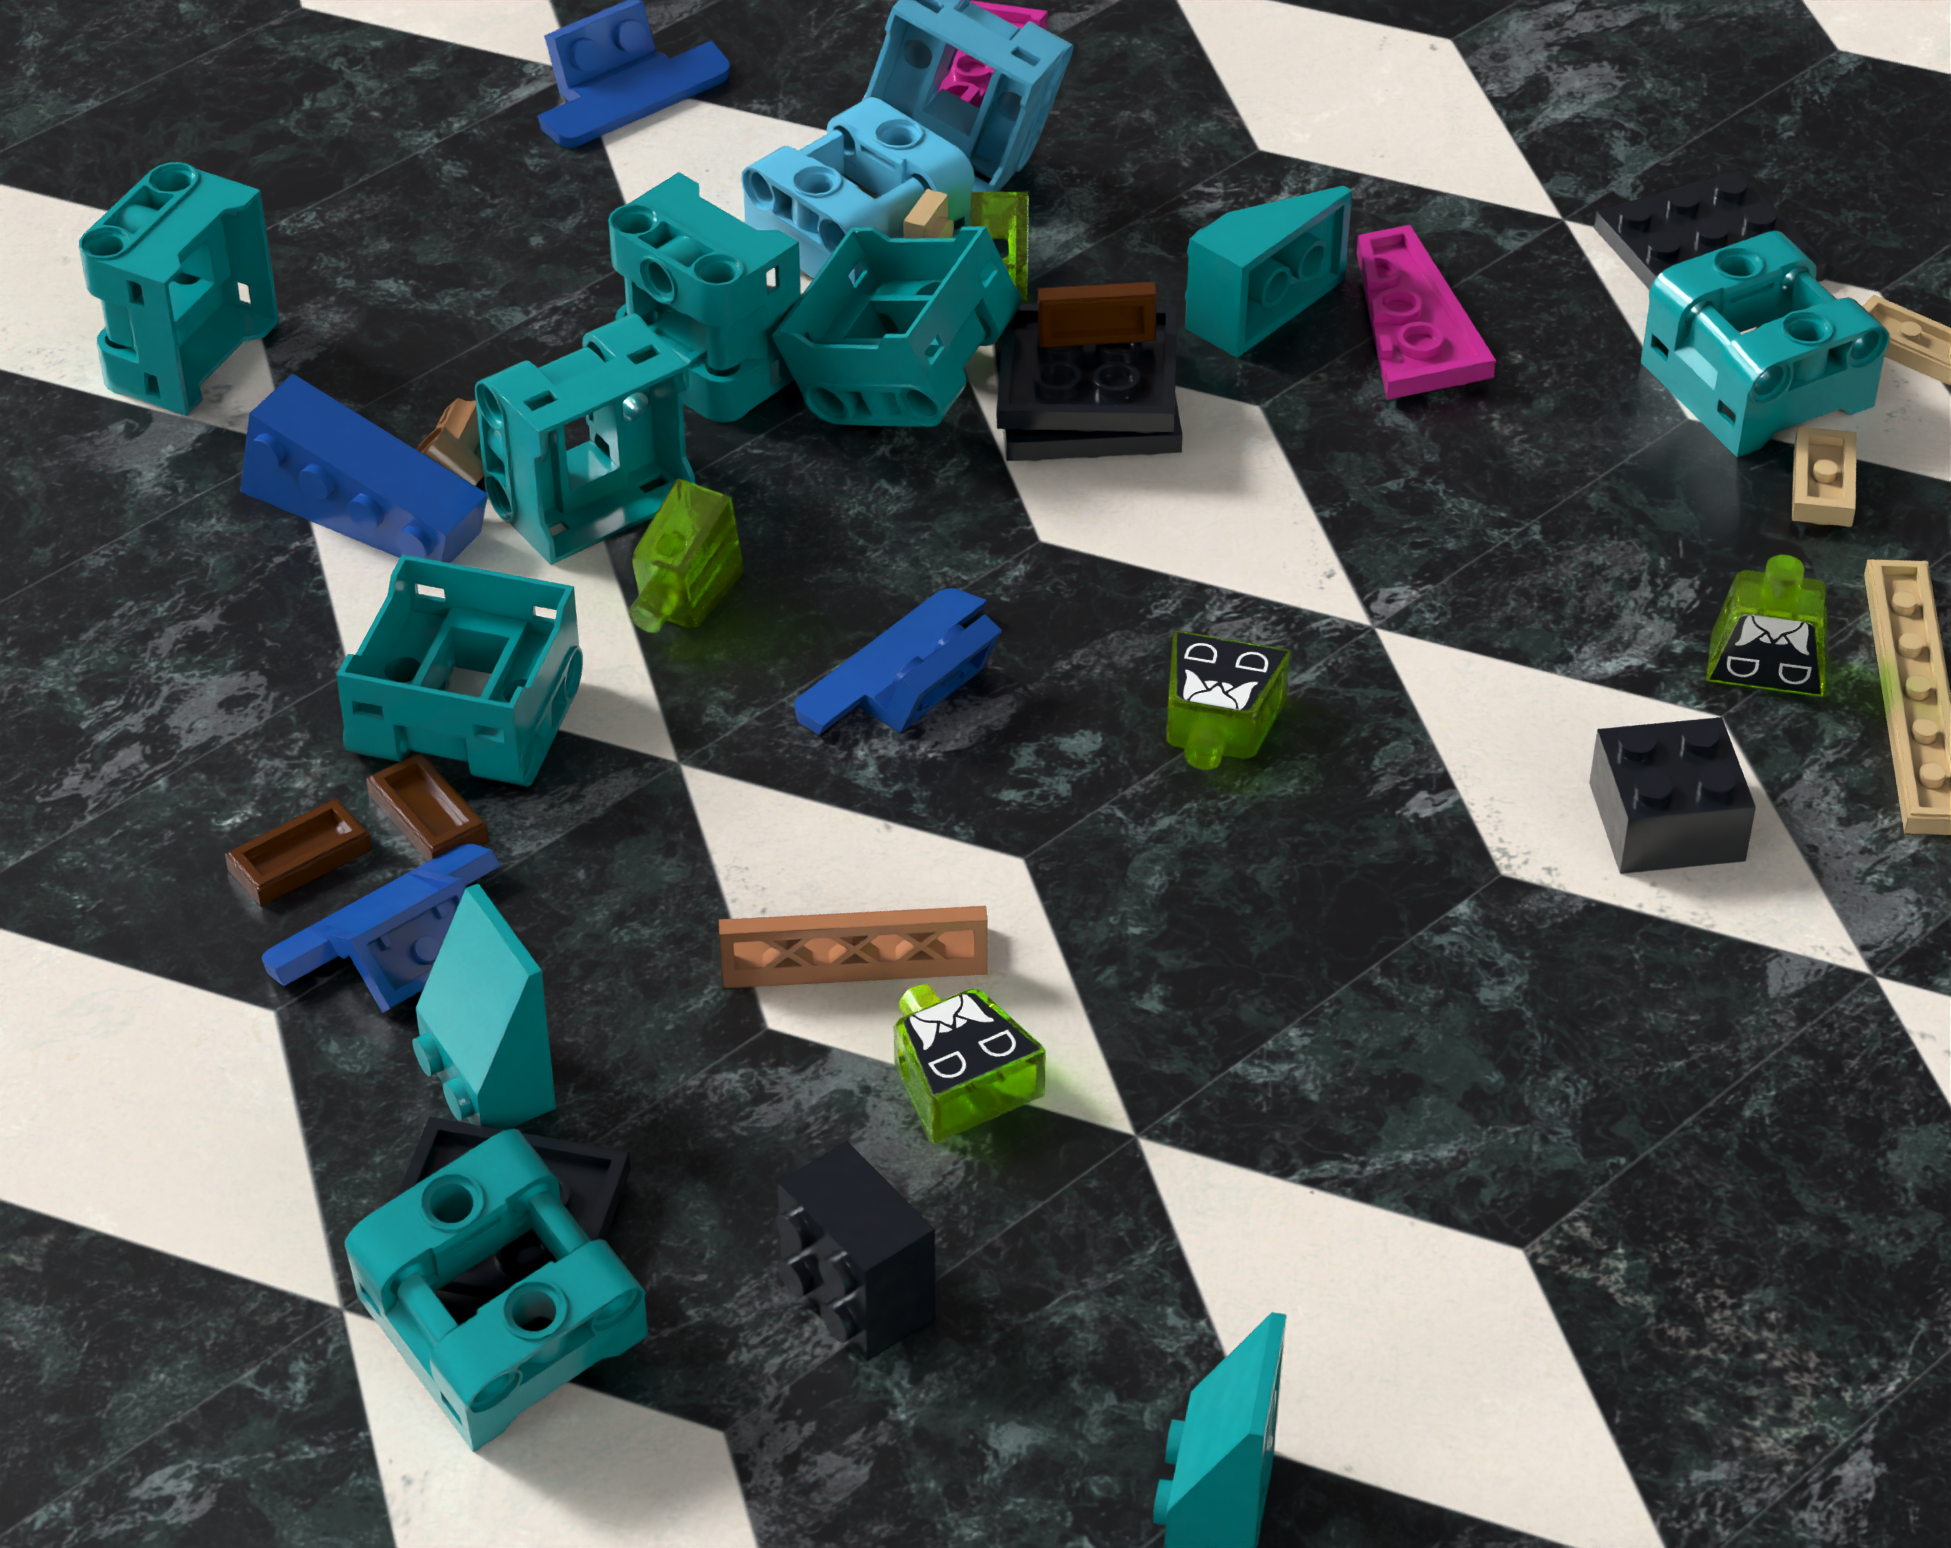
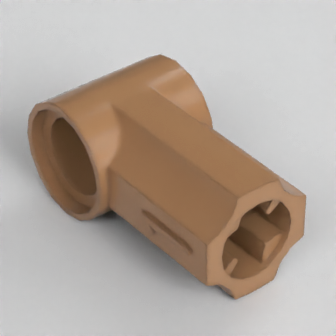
(457, 441)

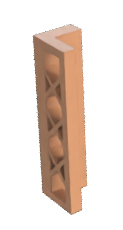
(853, 946)

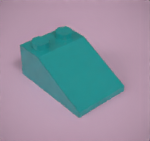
(1265, 266)
(486, 1021)
(1225, 1448)

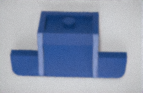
(617, 76)
(906, 666)
(389, 932)

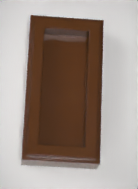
(1097, 314)
(426, 807)
(298, 852)

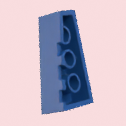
(355, 477)

